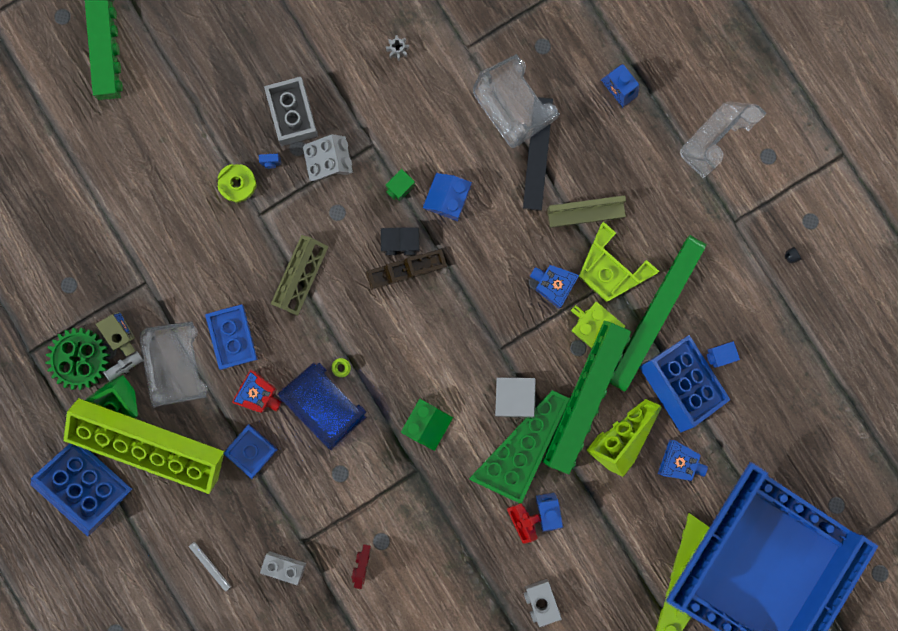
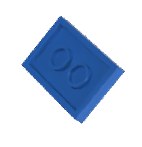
(231, 337)

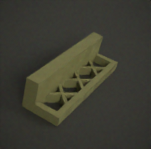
(586, 211)
(296, 272)

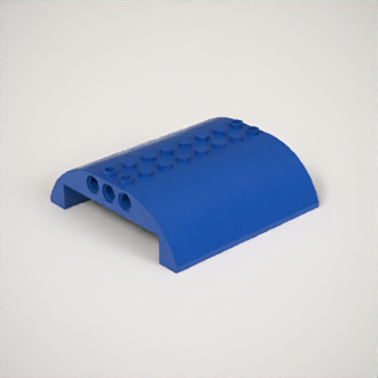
(770, 563)

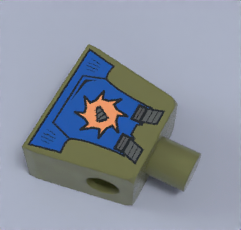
(115, 325)

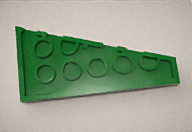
(516, 460)

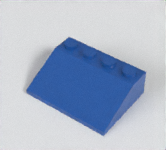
(684, 384)
(80, 487)

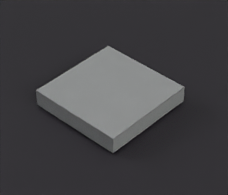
(515, 397)

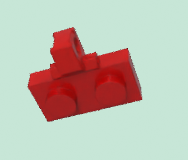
(524, 522)

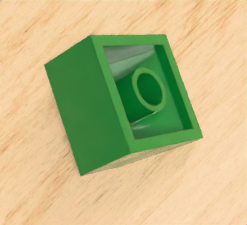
(426, 424)

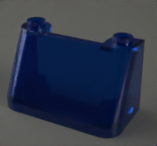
(322, 406)

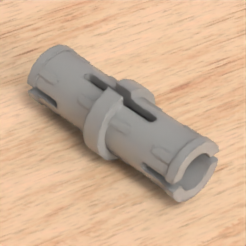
(123, 366)

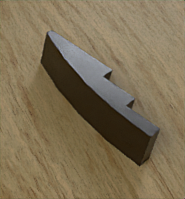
(406, 269)

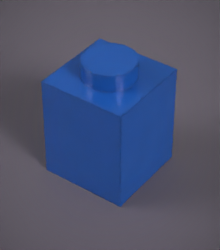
(723, 354)

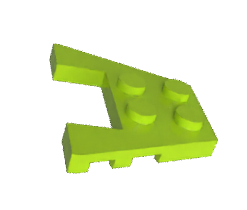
(608, 275)

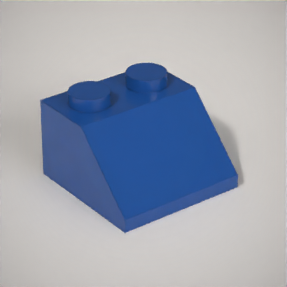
(447, 195)

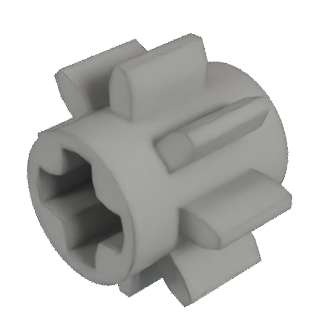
(392, 48)

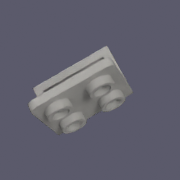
(327, 157)

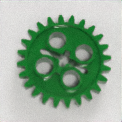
(60, 356)

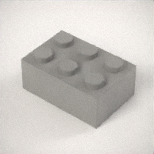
(291, 111)

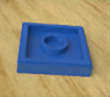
(250, 451)

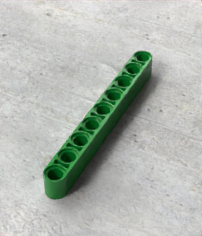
(657, 312)

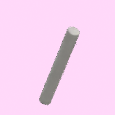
(209, 566)

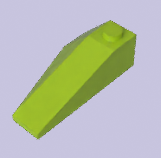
(622, 443)

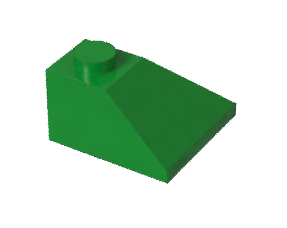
(116, 396)

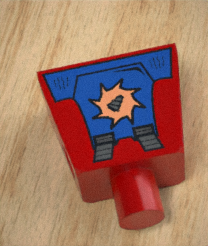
(257, 394)

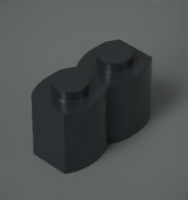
(400, 240)

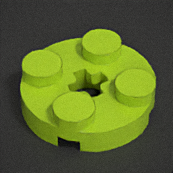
(237, 172)

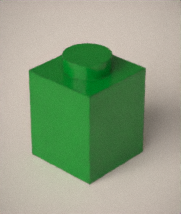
(400, 185)

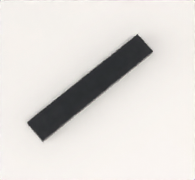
(537, 167)

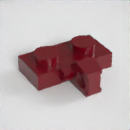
(359, 573)

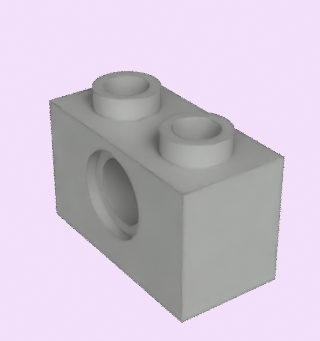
(283, 568)
(543, 615)

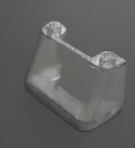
(512, 102)
(701, 148)
(171, 364)

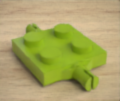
(591, 322)

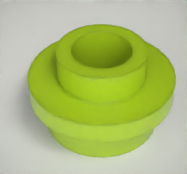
(336, 363)

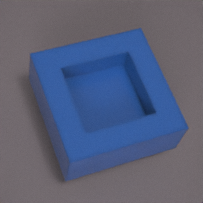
(269, 160)

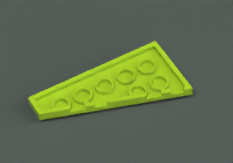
(670, 617)

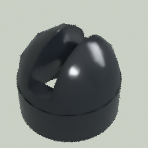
(792, 255)

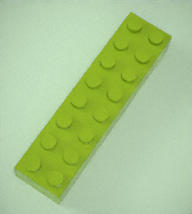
(143, 445)

